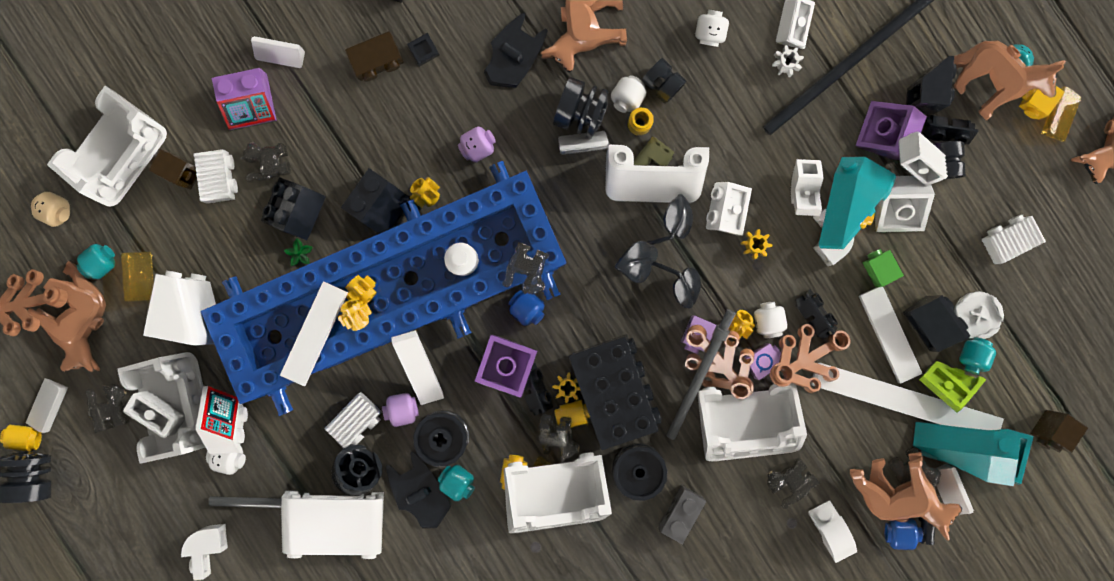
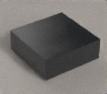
(423, 49)

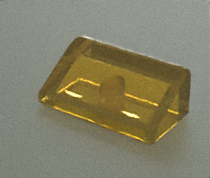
(1062, 116)
(137, 276)

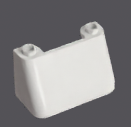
(112, 152)
(654, 183)
(176, 309)
(177, 382)
(752, 426)
(556, 494)
(331, 524)

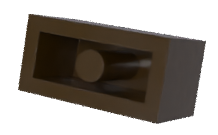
(374, 57)
(173, 169)
(1058, 431)

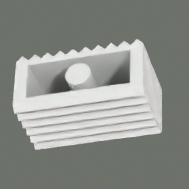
(922, 159)
(215, 176)
(1013, 239)
(154, 413)
(354, 420)

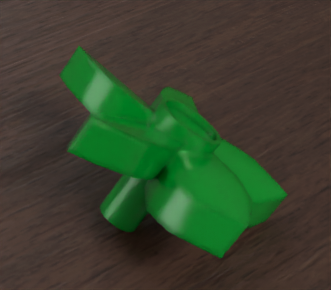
(298, 252)

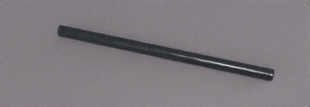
(845, 65)

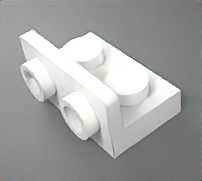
(728, 208)

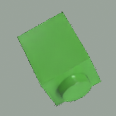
(882, 268)

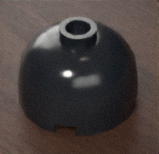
(356, 470)

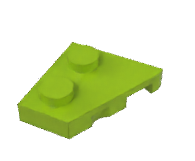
(951, 384)

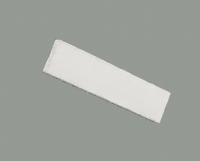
(313, 334)
(890, 334)
(417, 367)

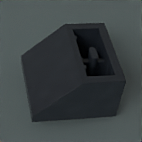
(934, 88)
(293, 208)
(937, 322)

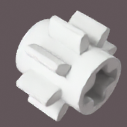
(780, 63)

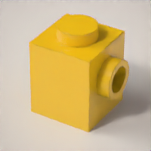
(1039, 105)

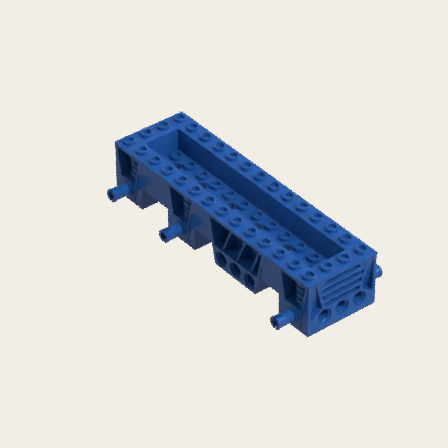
(246, 319)

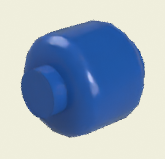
(526, 308)
(903, 534)

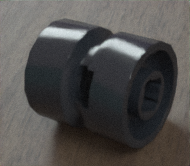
(670, 87)
(954, 152)

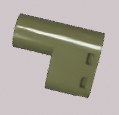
(654, 152)

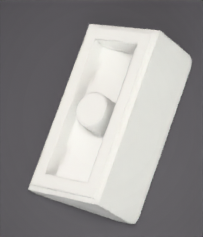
(795, 23)
(277, 52)
(580, 143)
(46, 405)
(952, 489)

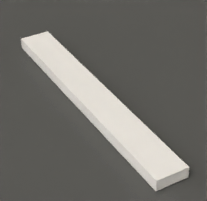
(906, 401)

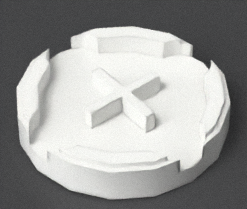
(981, 313)

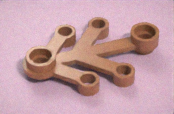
(52, 296)
(806, 360)
(721, 364)

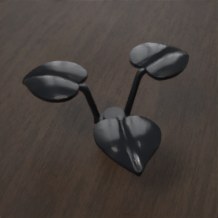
(642, 255)

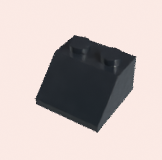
(376, 202)

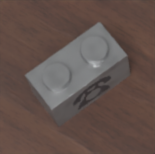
(682, 514)

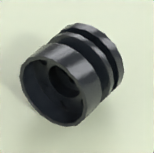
(581, 107)
(23, 477)

